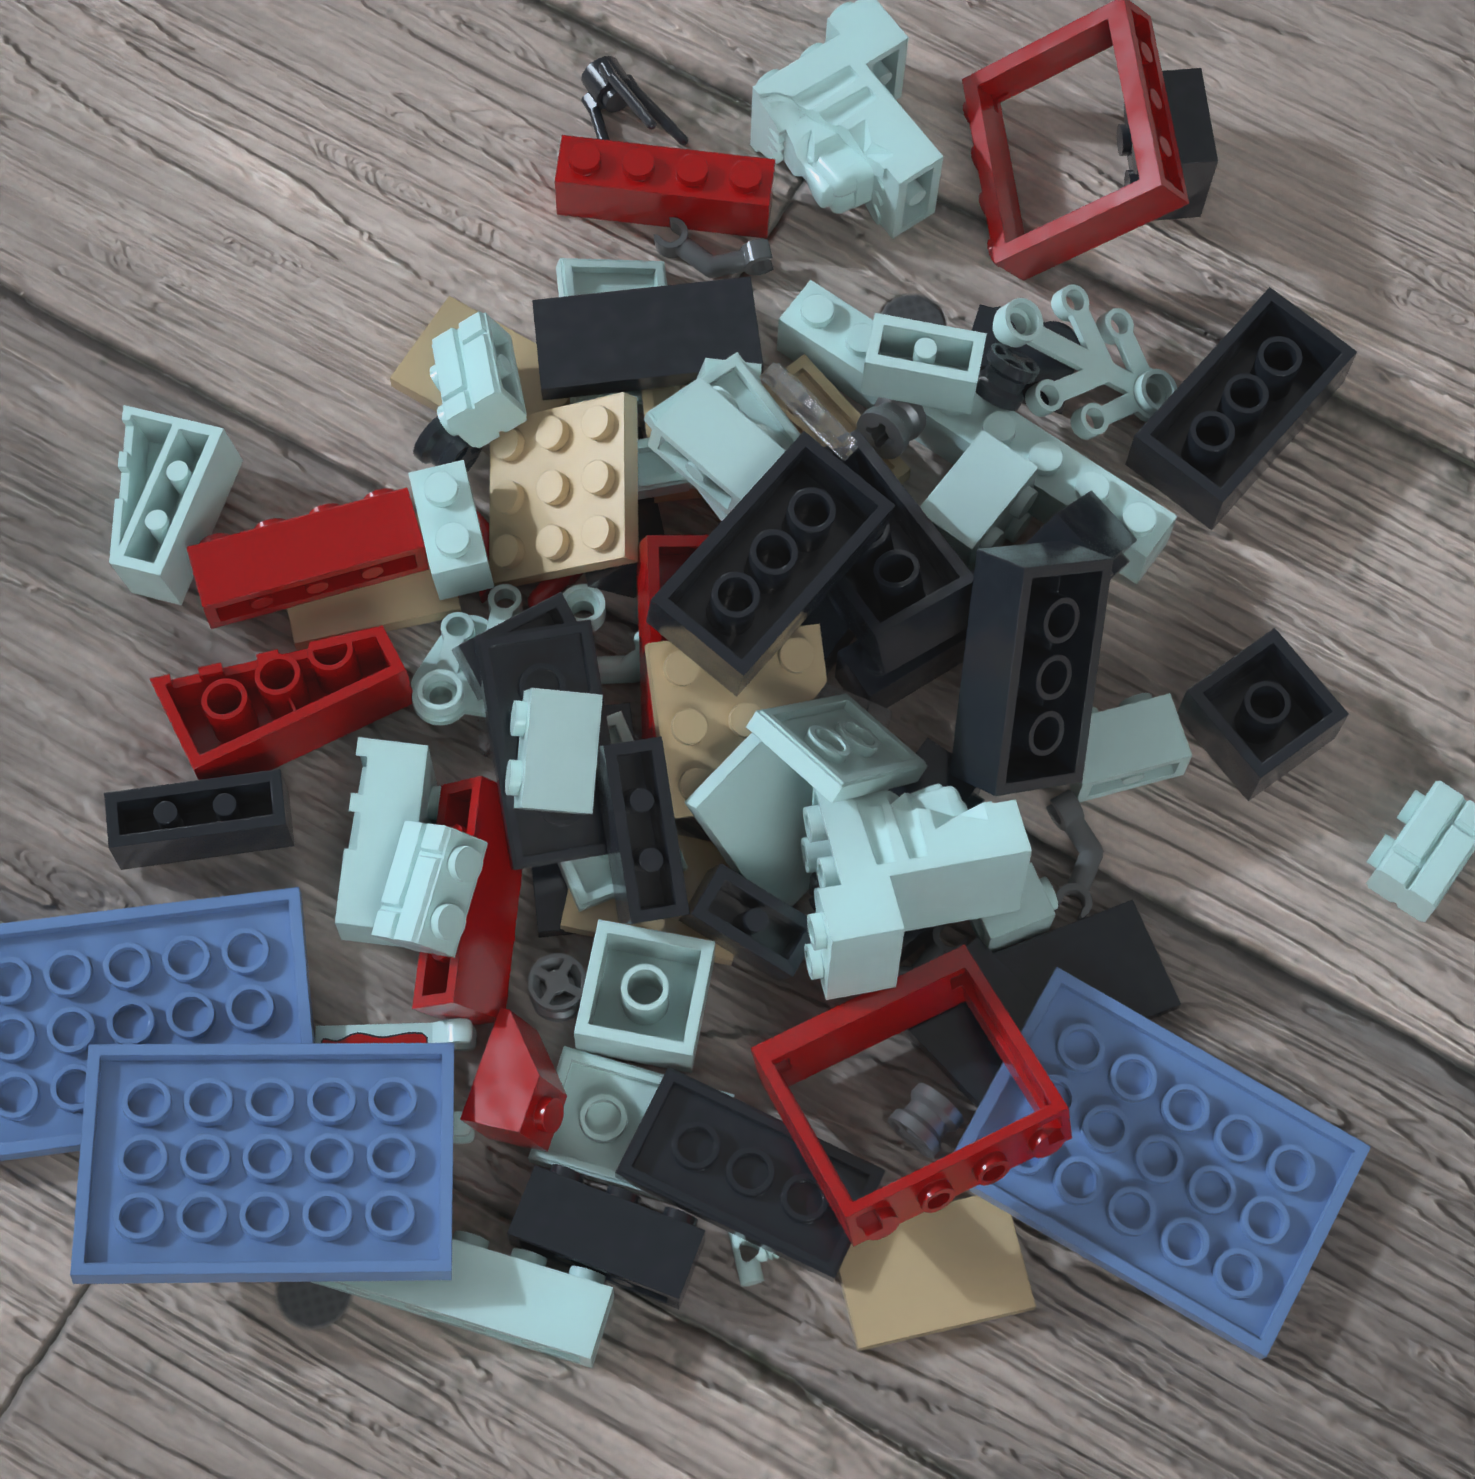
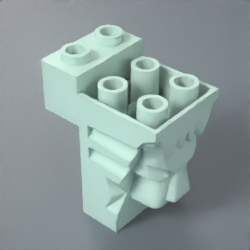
(841, 124)
(902, 868)

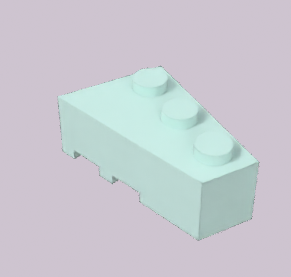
(393, 788)

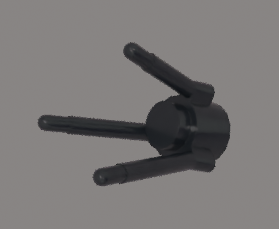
(614, 90)

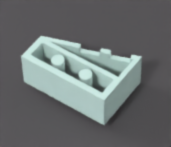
(168, 499)

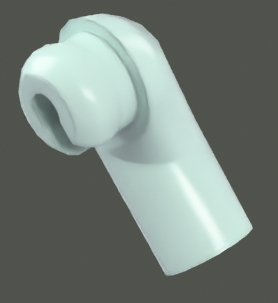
(622, 667)

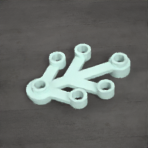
(1089, 359)
(447, 679)

